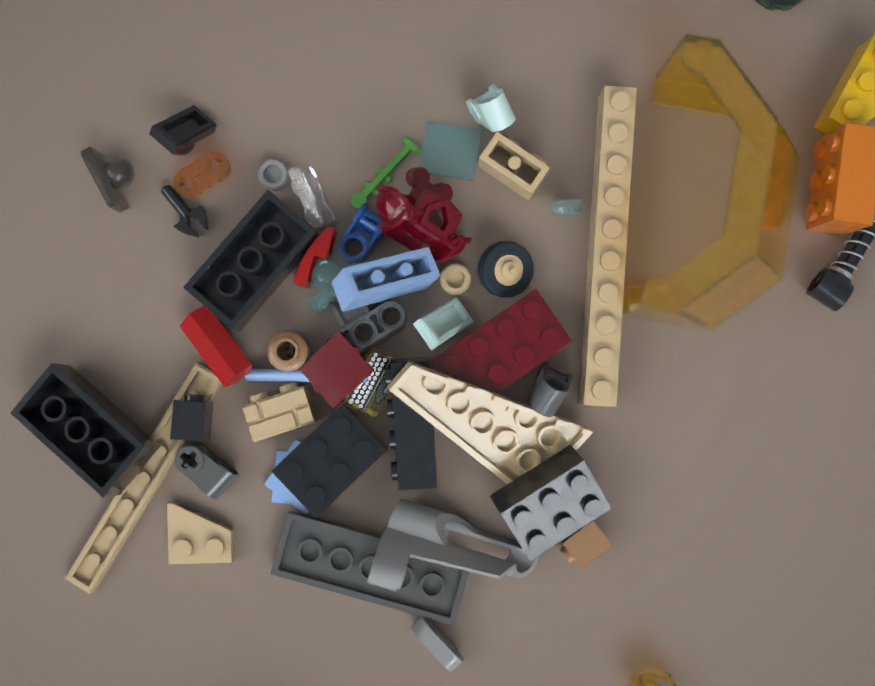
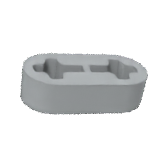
(437, 643)

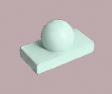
(443, 323)

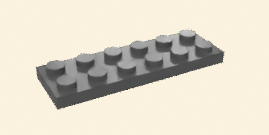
(341, 562)

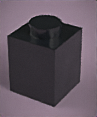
(191, 418)

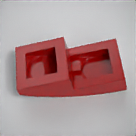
(320, 249)

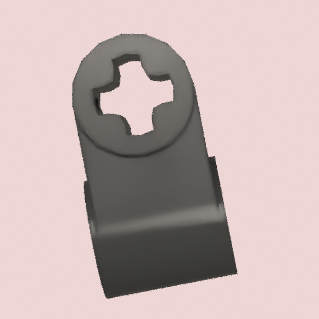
(549, 390)
(208, 472)

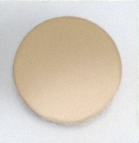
(455, 279)

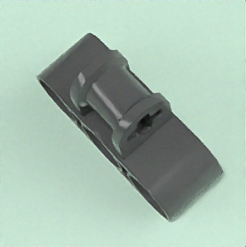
(359, 317)

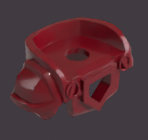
(414, 218)

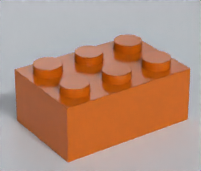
(843, 181)

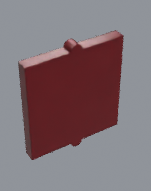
(337, 369)

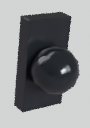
(183, 130)

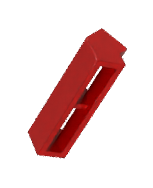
(216, 346)

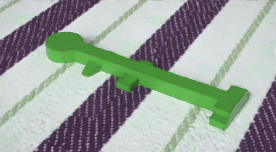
(359, 198)

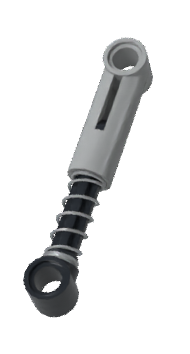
(833, 285)

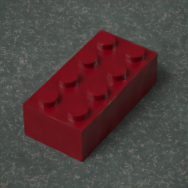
(505, 345)

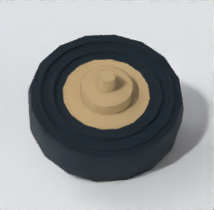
(505, 269)

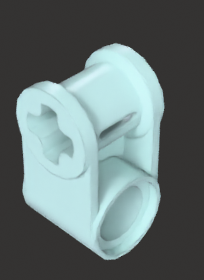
(491, 109)

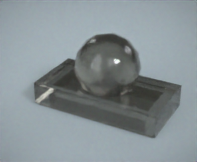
(110, 177)

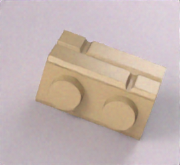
(280, 412)

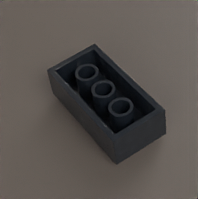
(252, 261)
(85, 430)

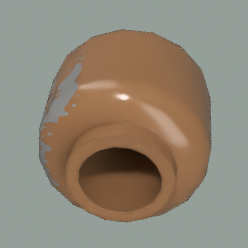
(278, 352)

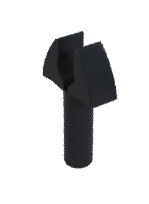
(184, 212)

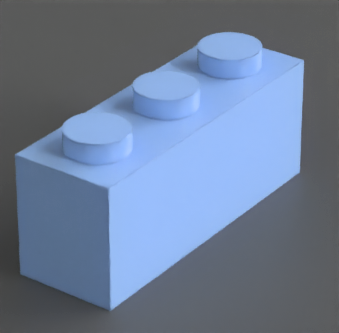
(385, 278)

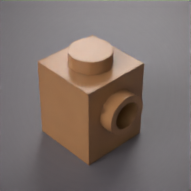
(585, 545)

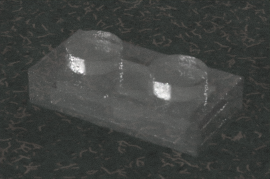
(315, 204)

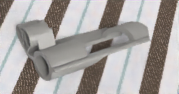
(423, 534)

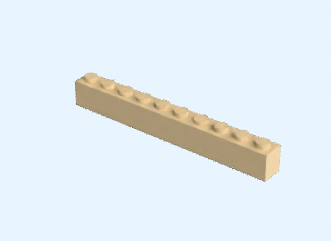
(607, 246)

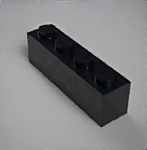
(411, 438)

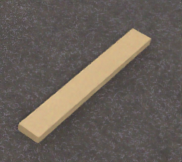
(128, 507)

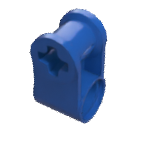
(364, 231)

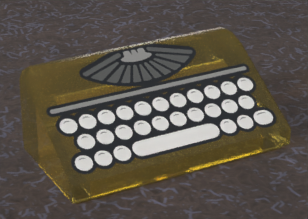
(371, 395)

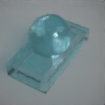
(322, 276)

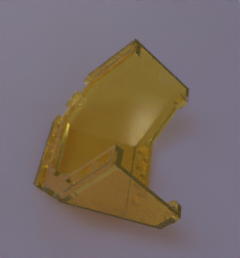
(761, 197)

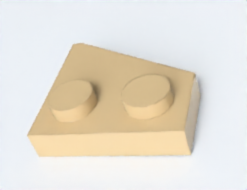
(197, 538)

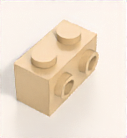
(513, 165)

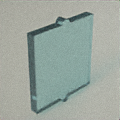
(451, 151)

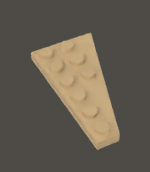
(488, 426)

